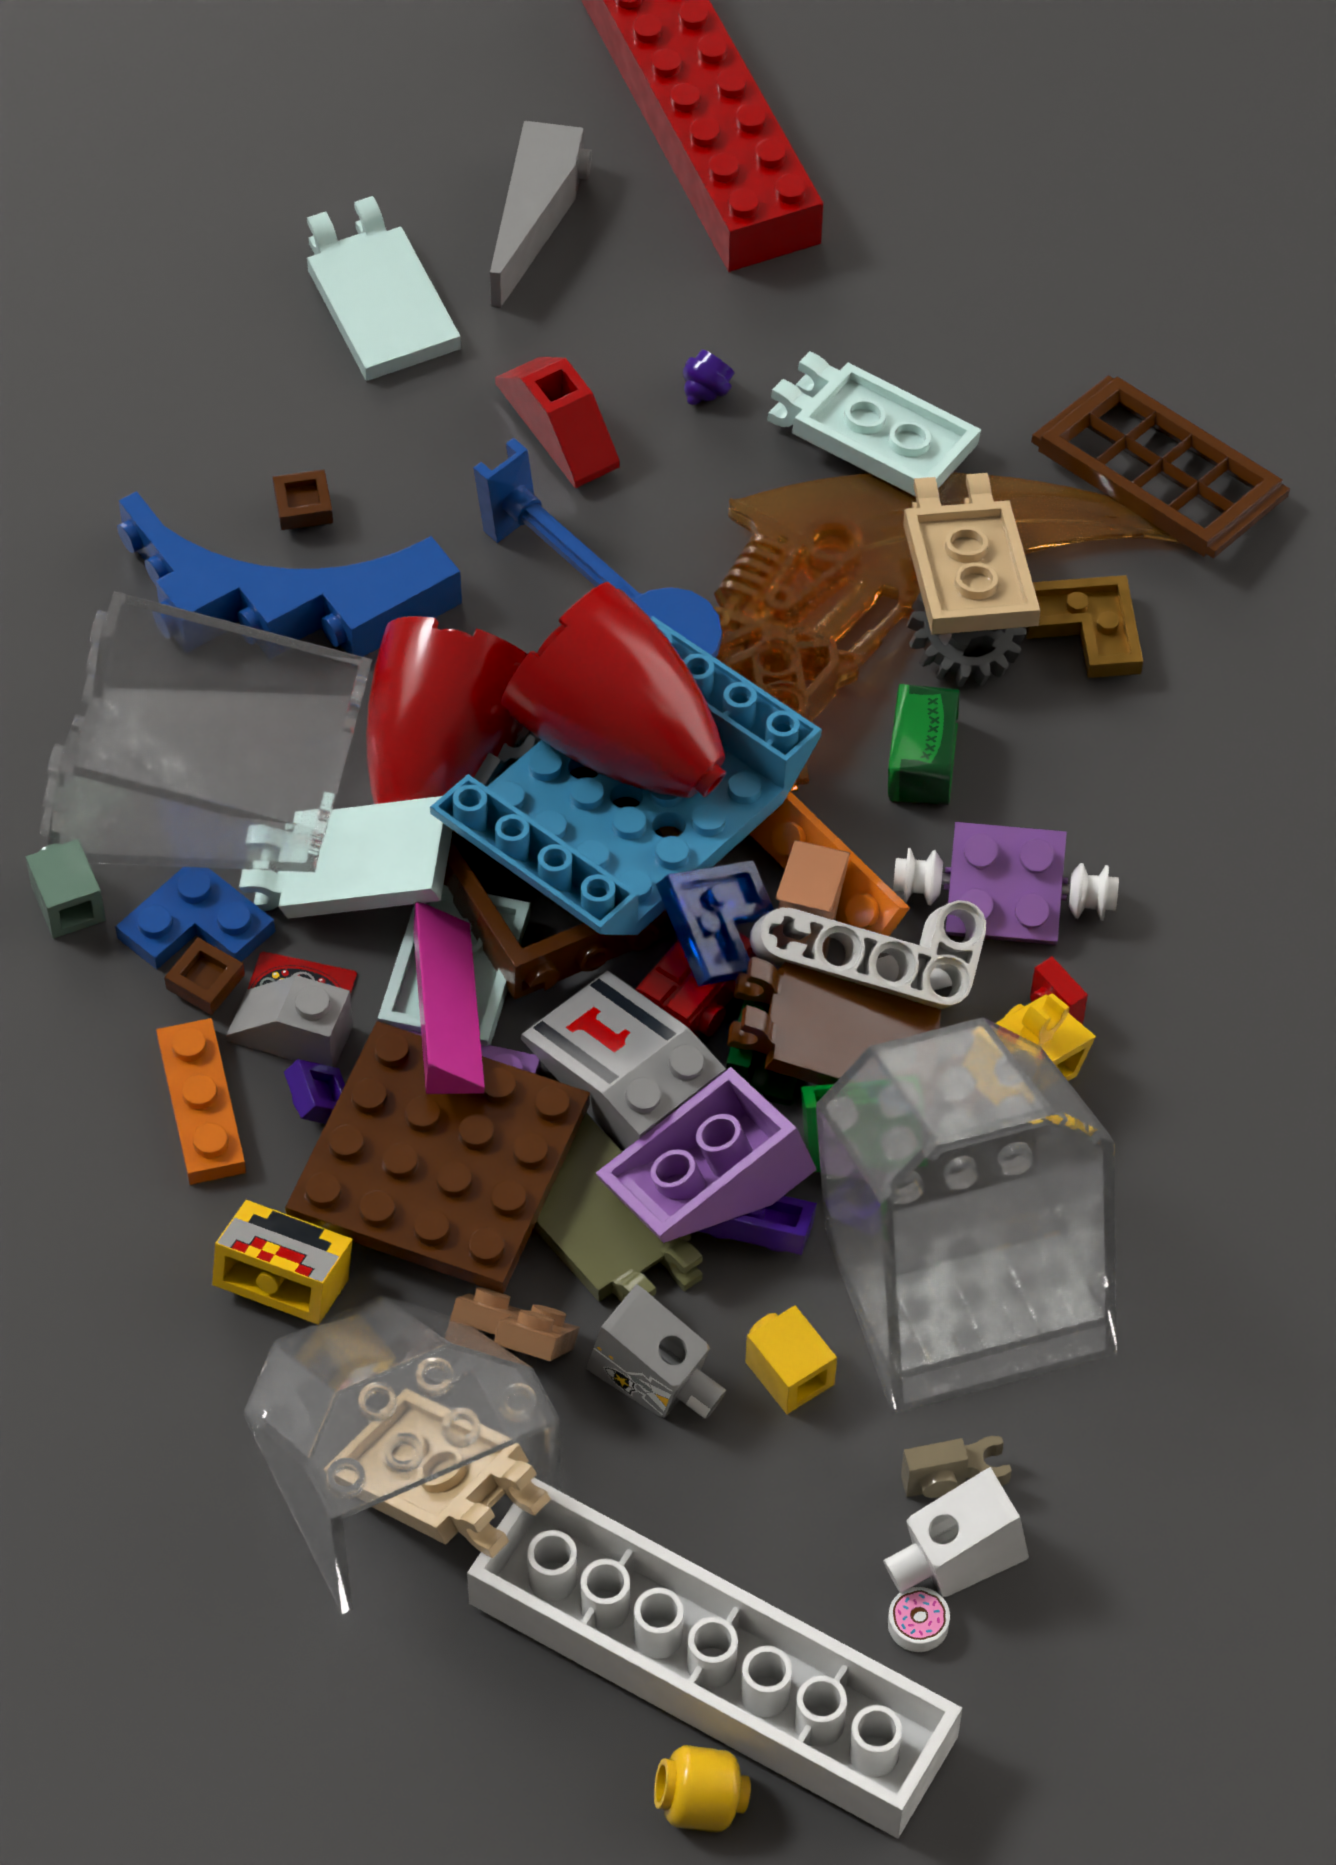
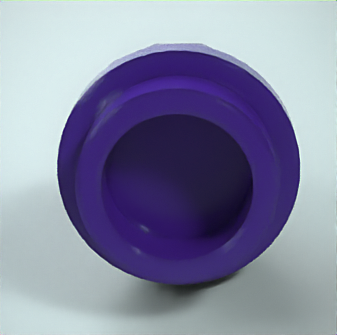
(706, 378)

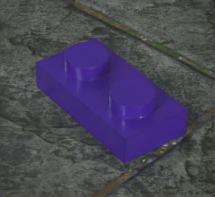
(777, 1227)

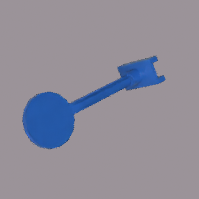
(509, 501)

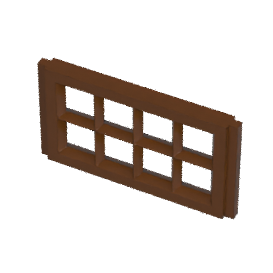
(1236, 517)

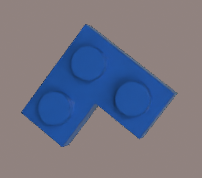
(192, 905)

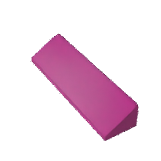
(447, 1003)

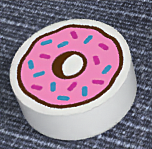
(918, 1619)

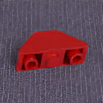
(562, 417)

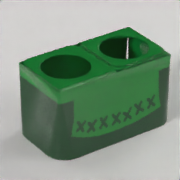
(923, 744)

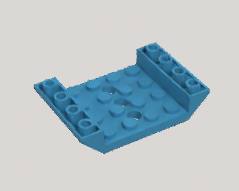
(607, 858)

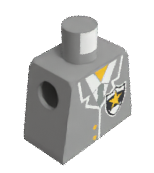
(654, 1357)

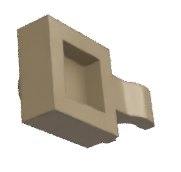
(947, 1464)

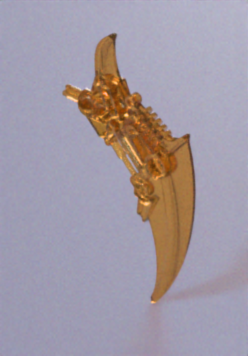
(839, 546)

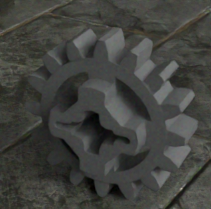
(965, 652)

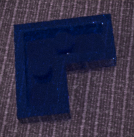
(705, 914)

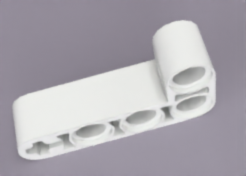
(864, 947)

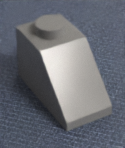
(294, 1020)

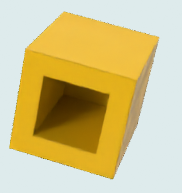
(790, 1358)

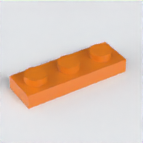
(201, 1101)

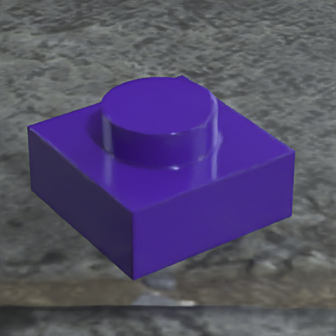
(314, 1089)

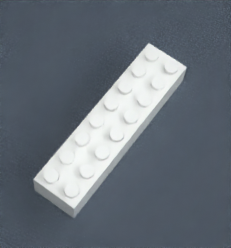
(718, 1658)

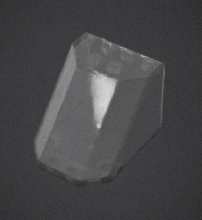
(383, 1407)

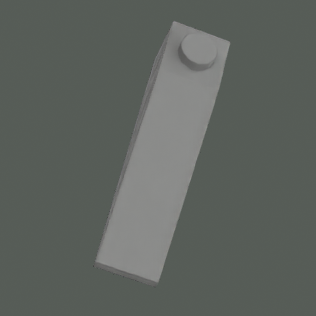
(539, 195)

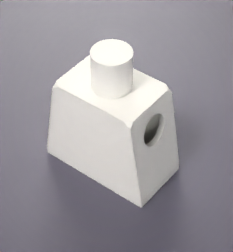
(961, 1538)

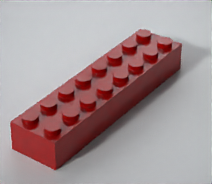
(712, 127)

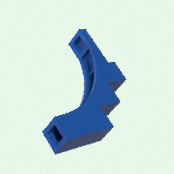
(345, 601)

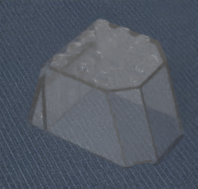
(969, 1212)

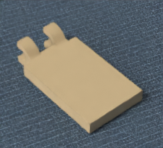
(969, 560)
(464, 1500)

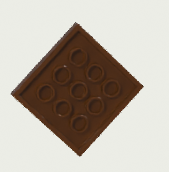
(438, 1173)

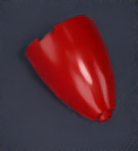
(619, 699)
(436, 707)

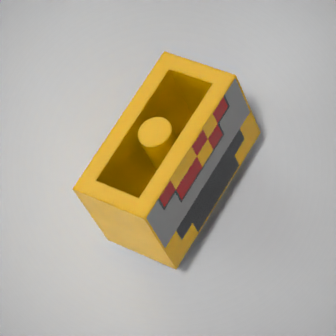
(282, 1261)

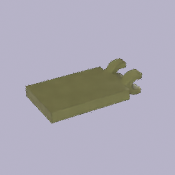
(599, 1234)

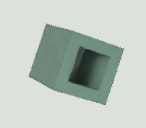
(65, 888)

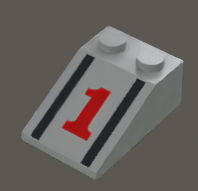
(625, 1054)

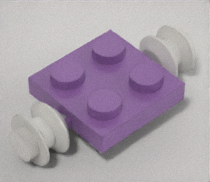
(1011, 878)

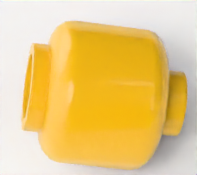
(701, 1788)

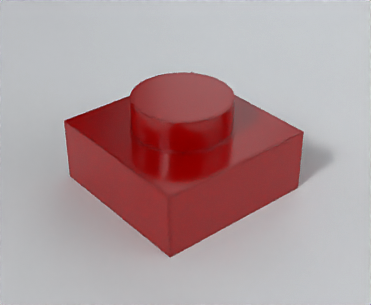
(1052, 978)

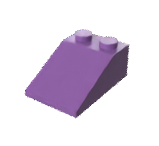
(709, 1161)

